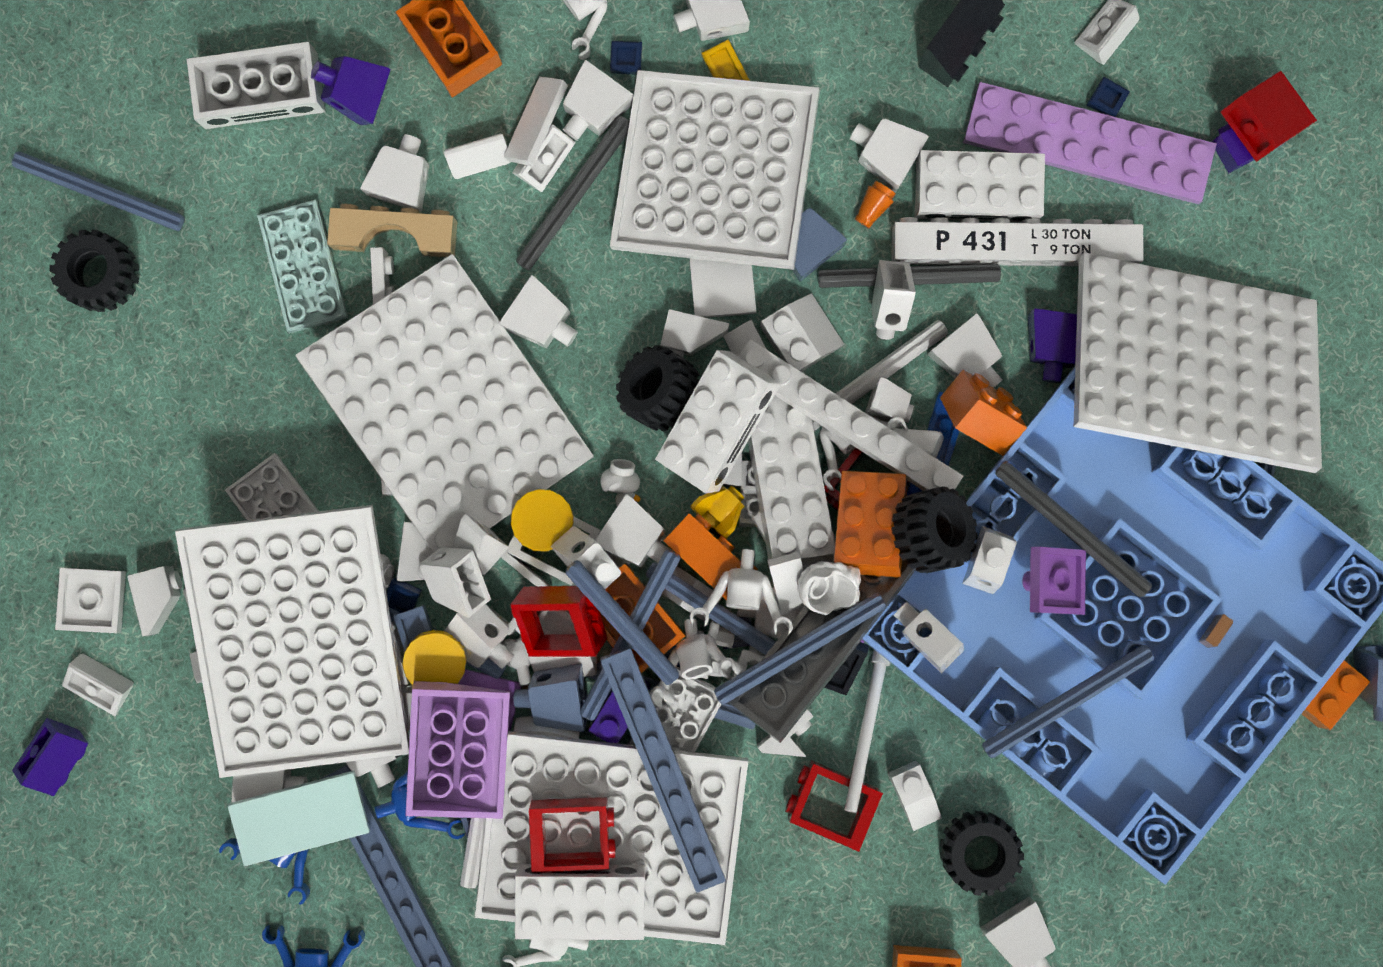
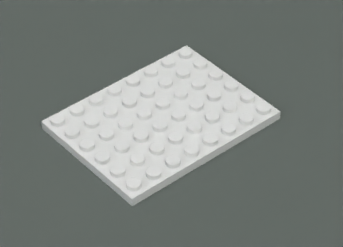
(1197, 363)
(444, 404)
(294, 640)
(578, 768)

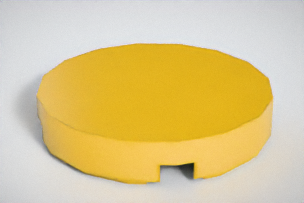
(541, 519)
(434, 658)

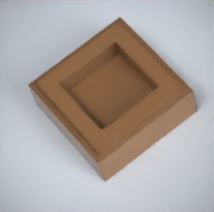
(1216, 631)

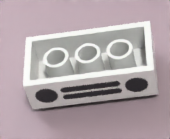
(254, 85)
(979, 185)
(717, 421)
(580, 903)

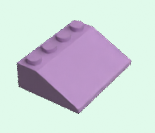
(457, 751)

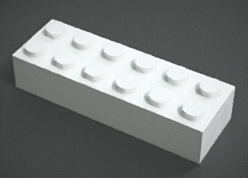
(790, 485)

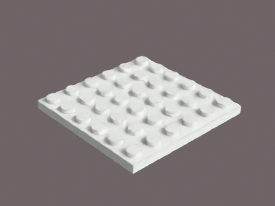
(715, 169)

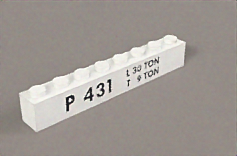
(1013, 243)

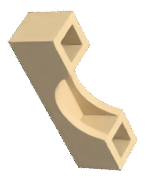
(355, 228)

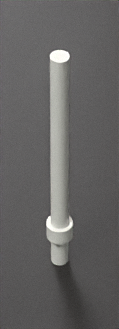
(866, 732)

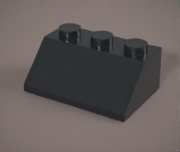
(960, 38)

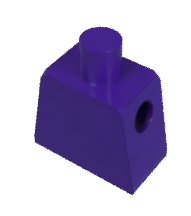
(352, 87)
(1052, 341)

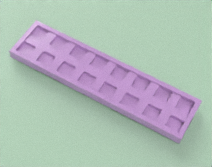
(1090, 143)

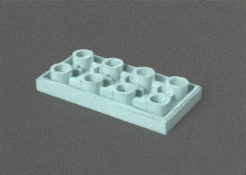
(302, 266)
(298, 818)

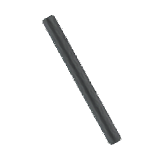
(573, 193)
(921, 275)
(1073, 529)

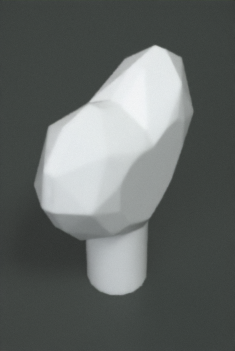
(520, 660)

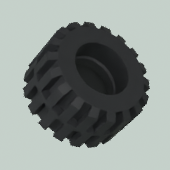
(71, 263)
(643, 377)
(934, 530)
(1000, 871)

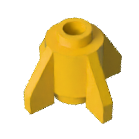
(720, 509)

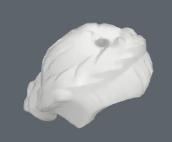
(829, 587)

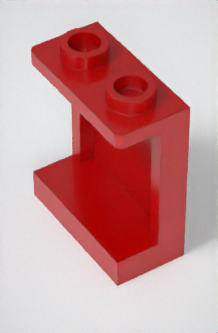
(1268, 115)

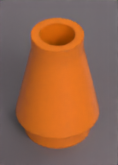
(874, 204)

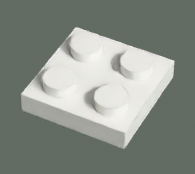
(90, 600)

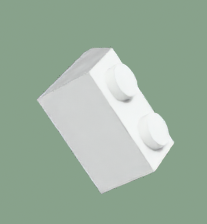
(801, 333)

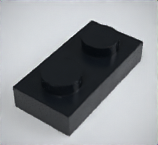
(846, 674)

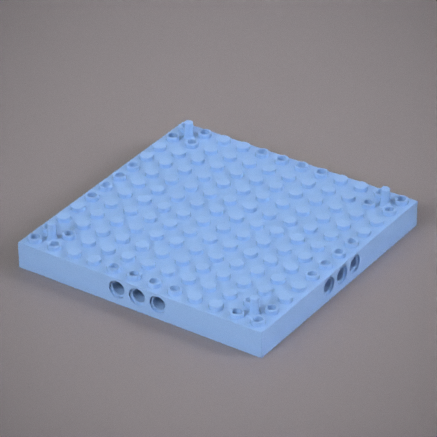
(1188, 730)

